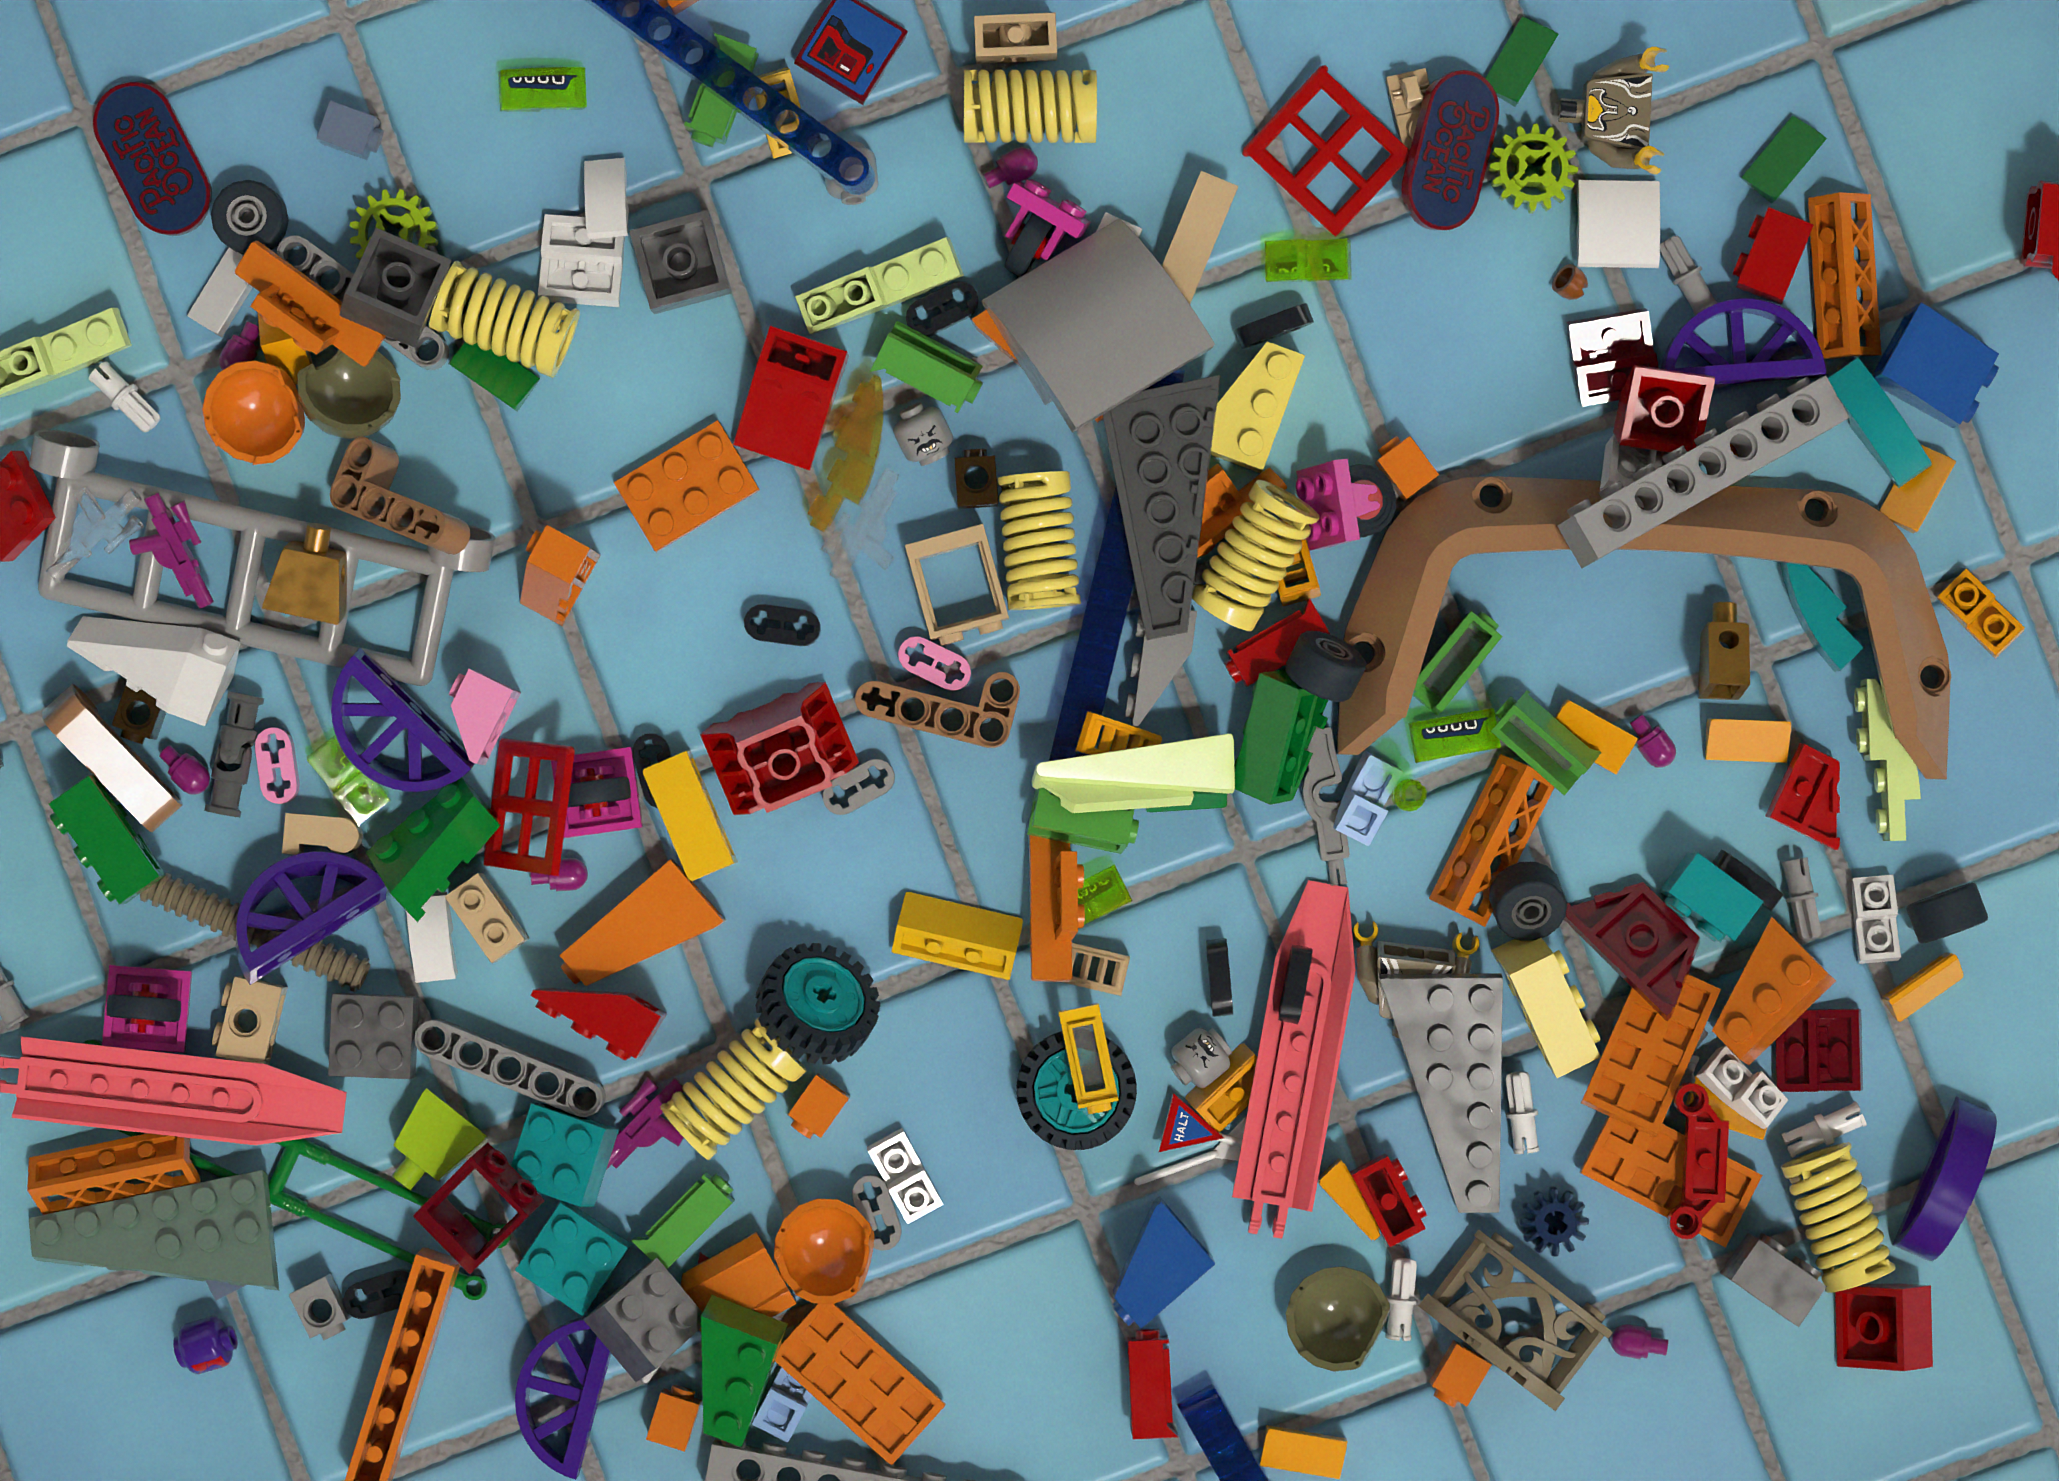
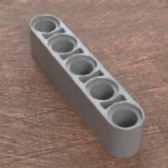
(319, 262)
(489, 1067)

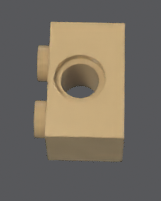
(1015, 38)
(487, 917)
(267, 1003)

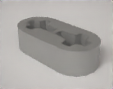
(864, 795)
(886, 1209)

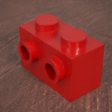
(1773, 255)
(1388, 1200)

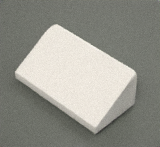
(221, 296)

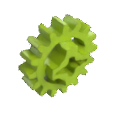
(1519, 154)
(409, 221)

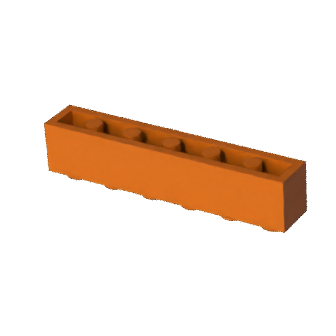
(404, 1367)

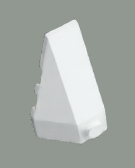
(172, 663)

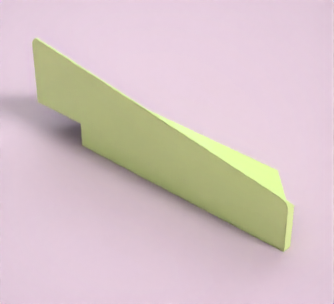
(1141, 776)

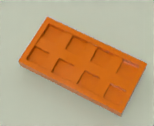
(1649, 1057)
(1652, 1174)
(858, 1380)

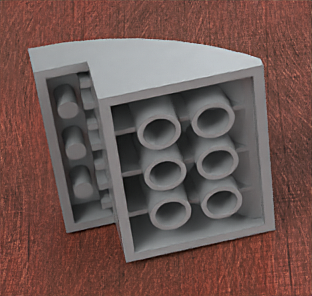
(1097, 324)

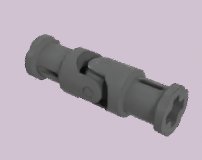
(235, 747)

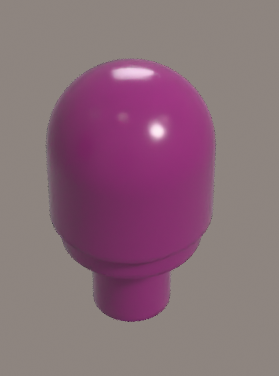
(1012, 167)
(240, 347)
(1653, 743)
(186, 771)
(571, 876)
(1636, 1342)

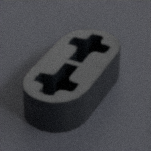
(938, 300)
(1274, 326)
(783, 615)
(642, 763)
(1748, 879)
(1219, 977)
(1295, 984)
(372, 1285)

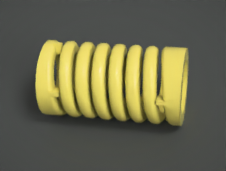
(1030, 106)
(546, 353)
(1028, 543)
(1248, 549)
(740, 1097)
(1840, 1172)

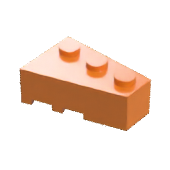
(555, 573)
(1770, 993)

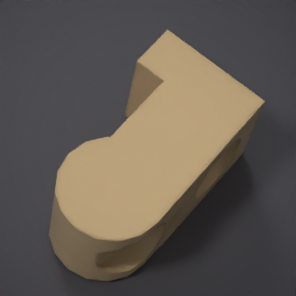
(336, 833)

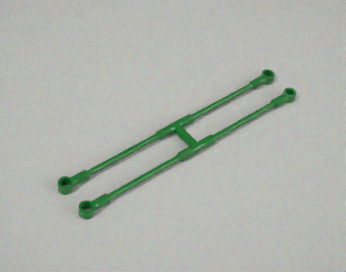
(299, 1207)

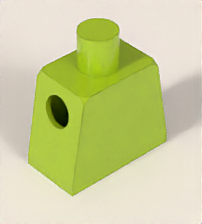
(434, 1141)

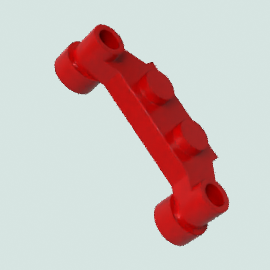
(1703, 1161)

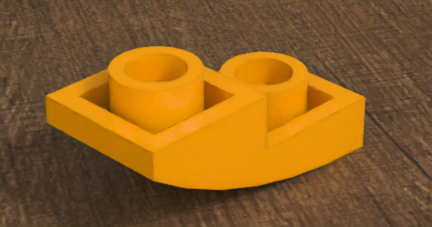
(1980, 613)

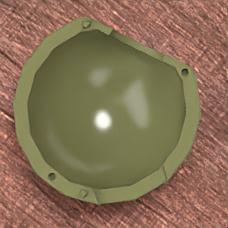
(349, 397)
(1336, 1318)

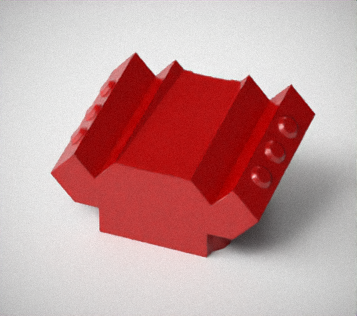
(2041, 227)
(780, 750)

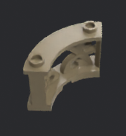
(1461, 1317)

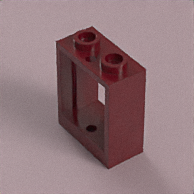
(443, 1219)

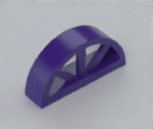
(1758, 369)
(409, 715)
(314, 927)
(1948, 1181)
(583, 1412)

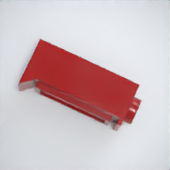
(1272, 646)
(1150, 1385)

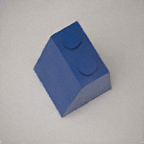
(1936, 366)
(1159, 1267)

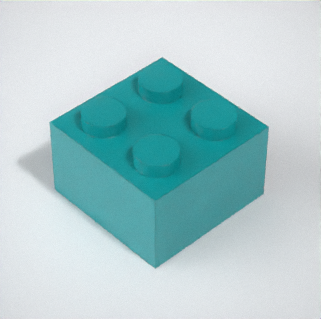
(1709, 897)
(564, 1154)
(573, 1257)

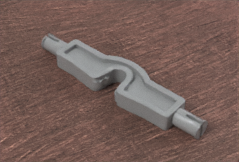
(1322, 772)

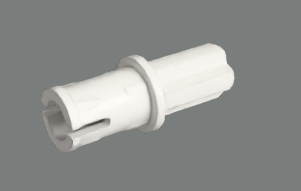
(125, 397)
(1521, 1112)
(1401, 1299)

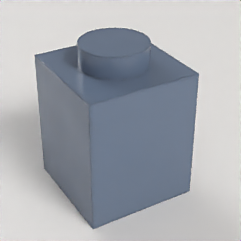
(350, 130)

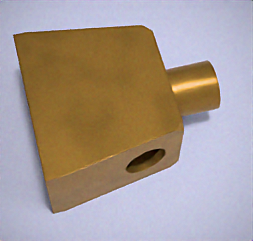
(310, 579)
(1724, 671)

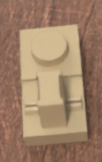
(1406, 98)

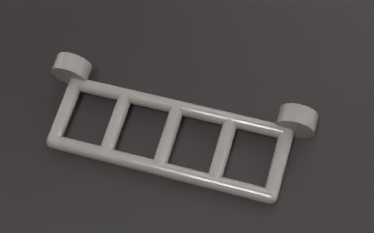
(74, 461)

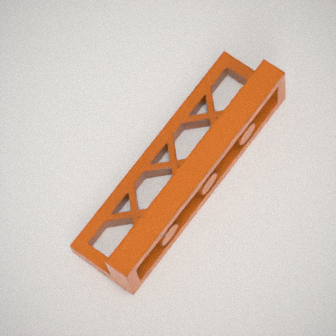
(1838, 275)
(1488, 836)
(108, 1167)

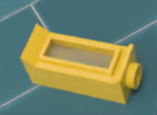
(1089, 1058)

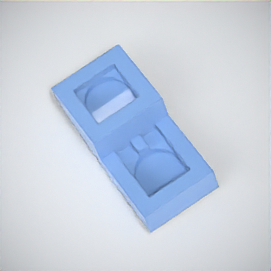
(1365, 796)
(782, 1407)

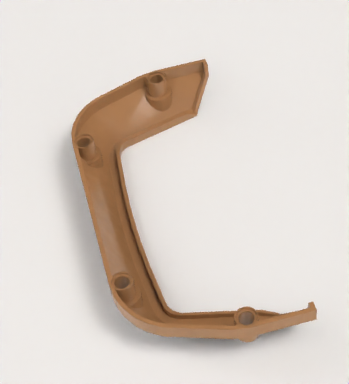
(1762, 523)

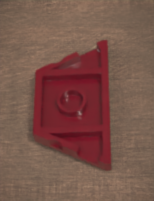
(1639, 941)

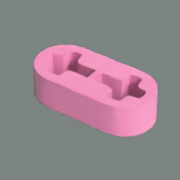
(939, 654)
(287, 765)

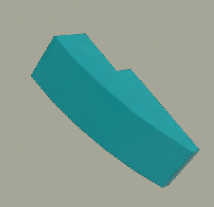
(1879, 423)
(1817, 613)

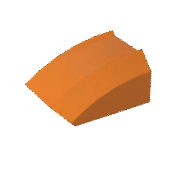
(742, 1276)

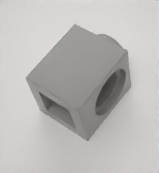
(303, 1301)

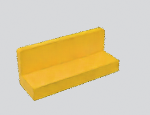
(689, 815)
(957, 935)

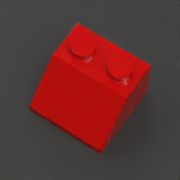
(1663, 409)
(1884, 1327)

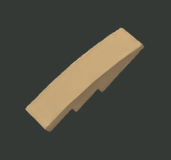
(1198, 232)

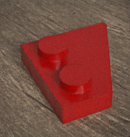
(23, 506)
(1809, 796)

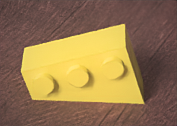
(1254, 407)
(1549, 1004)

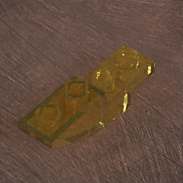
(861, 440)

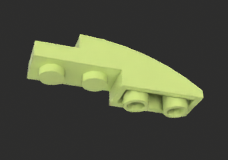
(879, 286)
(62, 351)
(1898, 774)

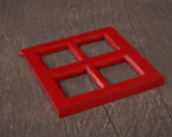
(1327, 151)
(530, 806)

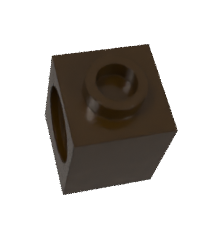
(976, 498)
(124, 720)

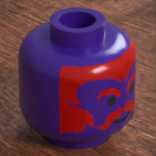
(205, 1345)

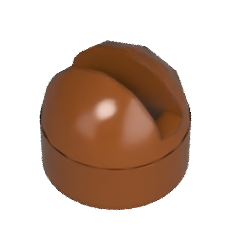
(1570, 282)

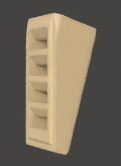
(1119, 974)

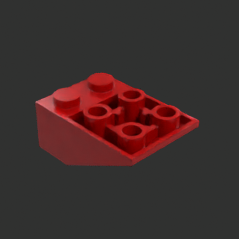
(790, 398)
(614, 1016)

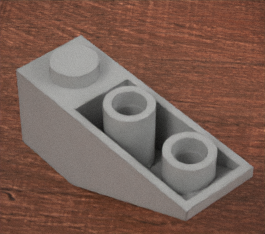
(1156, 667)

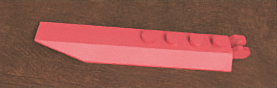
(1298, 1063)
(169, 1094)

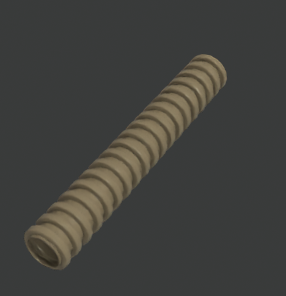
(223, 916)

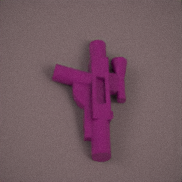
(171, 548)
(648, 1124)

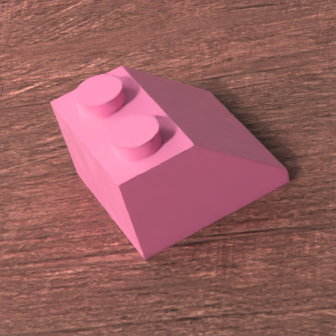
(481, 712)

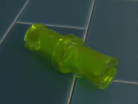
(1399, 797)

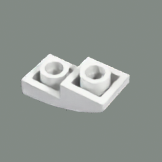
(606, 198)
(1875, 919)
(432, 941)
(1744, 1092)
(904, 1175)

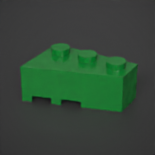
(1277, 738)
(106, 840)
(432, 844)
(736, 1366)

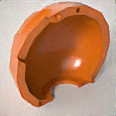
(254, 412)
(824, 1250)

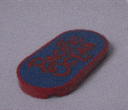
(1450, 150)
(152, 158)

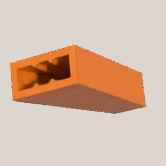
(647, 922)

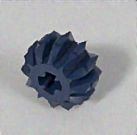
(1540, 1227)

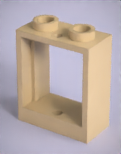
(947, 543)

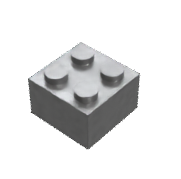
(680, 262)
(394, 287)
(373, 1036)
(1781, 1284)
(645, 1320)

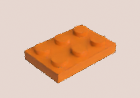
(686, 486)

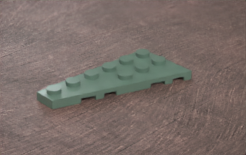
(183, 1232)

